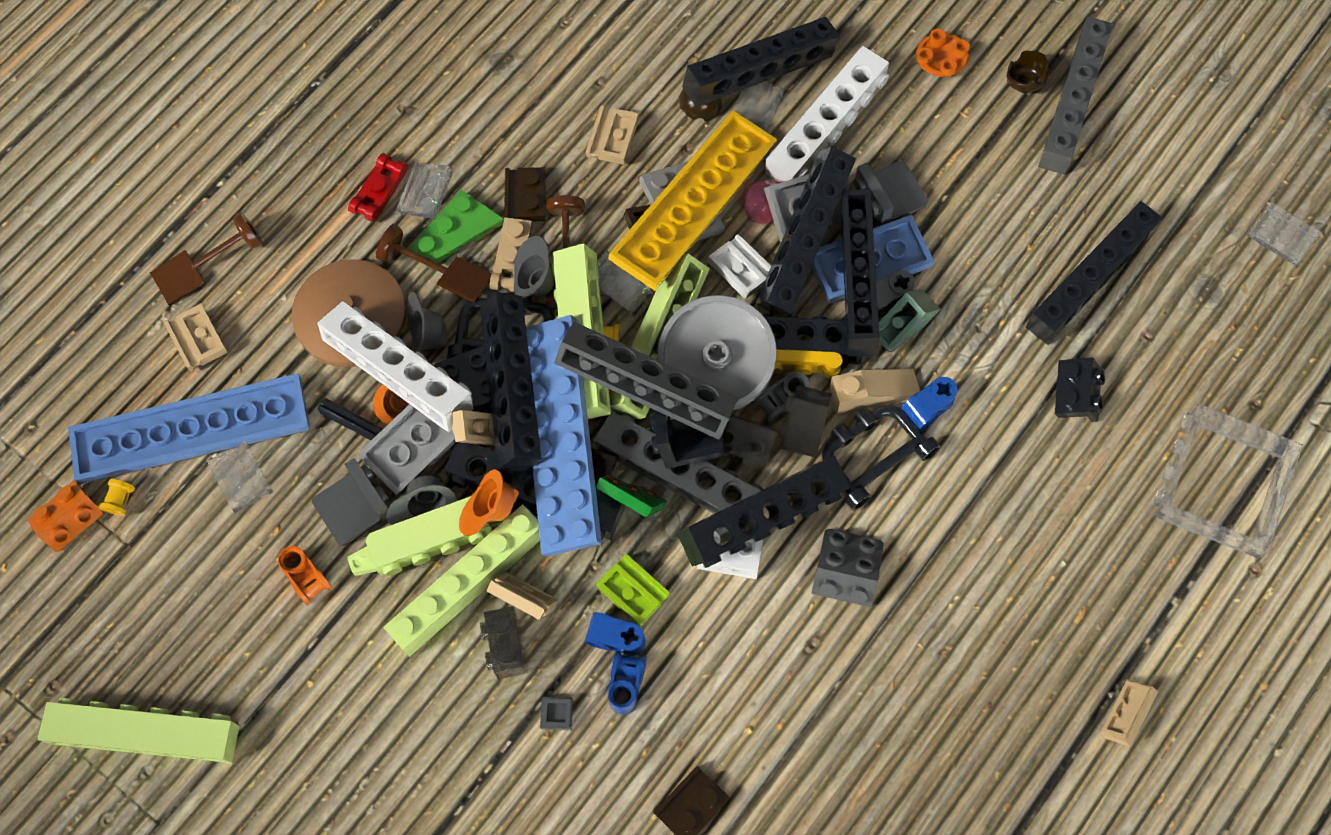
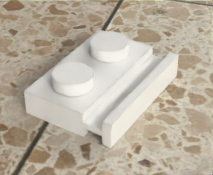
(740, 266)

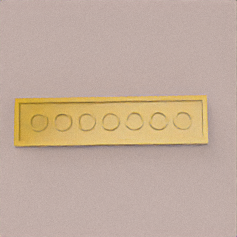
(692, 200)

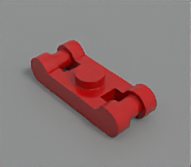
(378, 188)

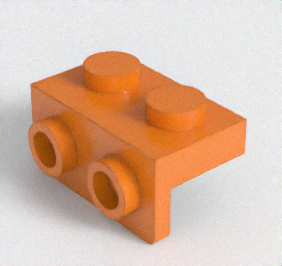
(64, 516)

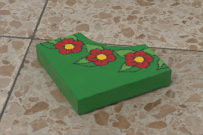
(634, 497)

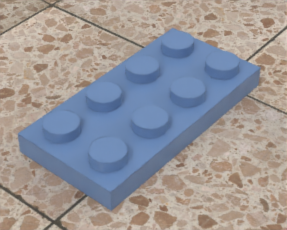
(896, 248)

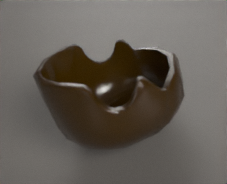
(1028, 72)
(706, 111)

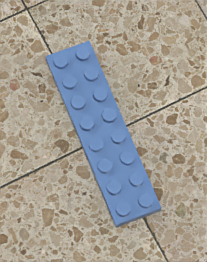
(188, 428)
(565, 473)

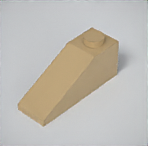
(872, 388)

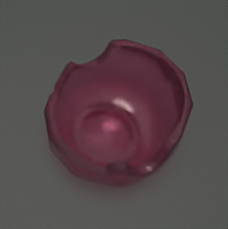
(756, 203)

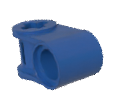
(927, 405)
(609, 634)
(626, 676)

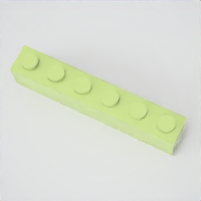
(675, 291)
(579, 295)
(464, 581)
(138, 731)

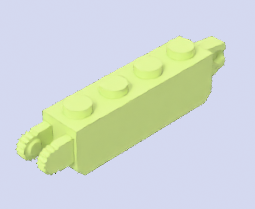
(415, 541)

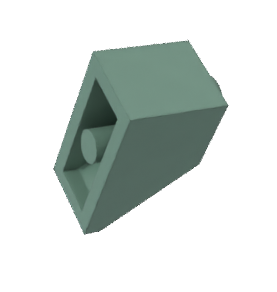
(906, 319)

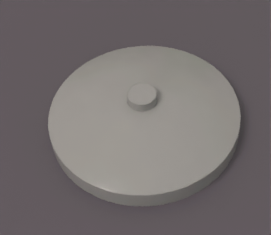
(721, 345)

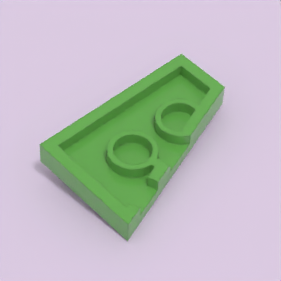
(454, 227)

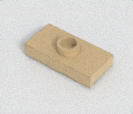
(1129, 712)

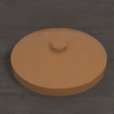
(359, 286)

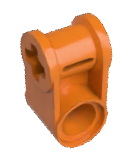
(306, 577)

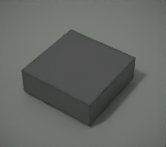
(556, 713)

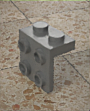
(893, 191)
(352, 504)
(848, 567)

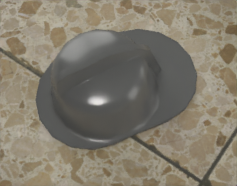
(533, 270)
(426, 326)
(421, 496)

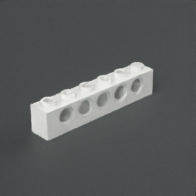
(863, 66)
(378, 355)

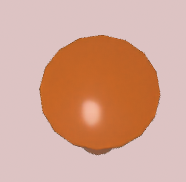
(942, 53)

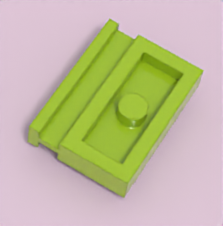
(632, 590)

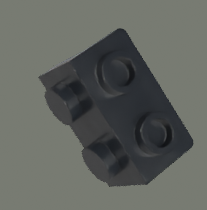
(1079, 389)

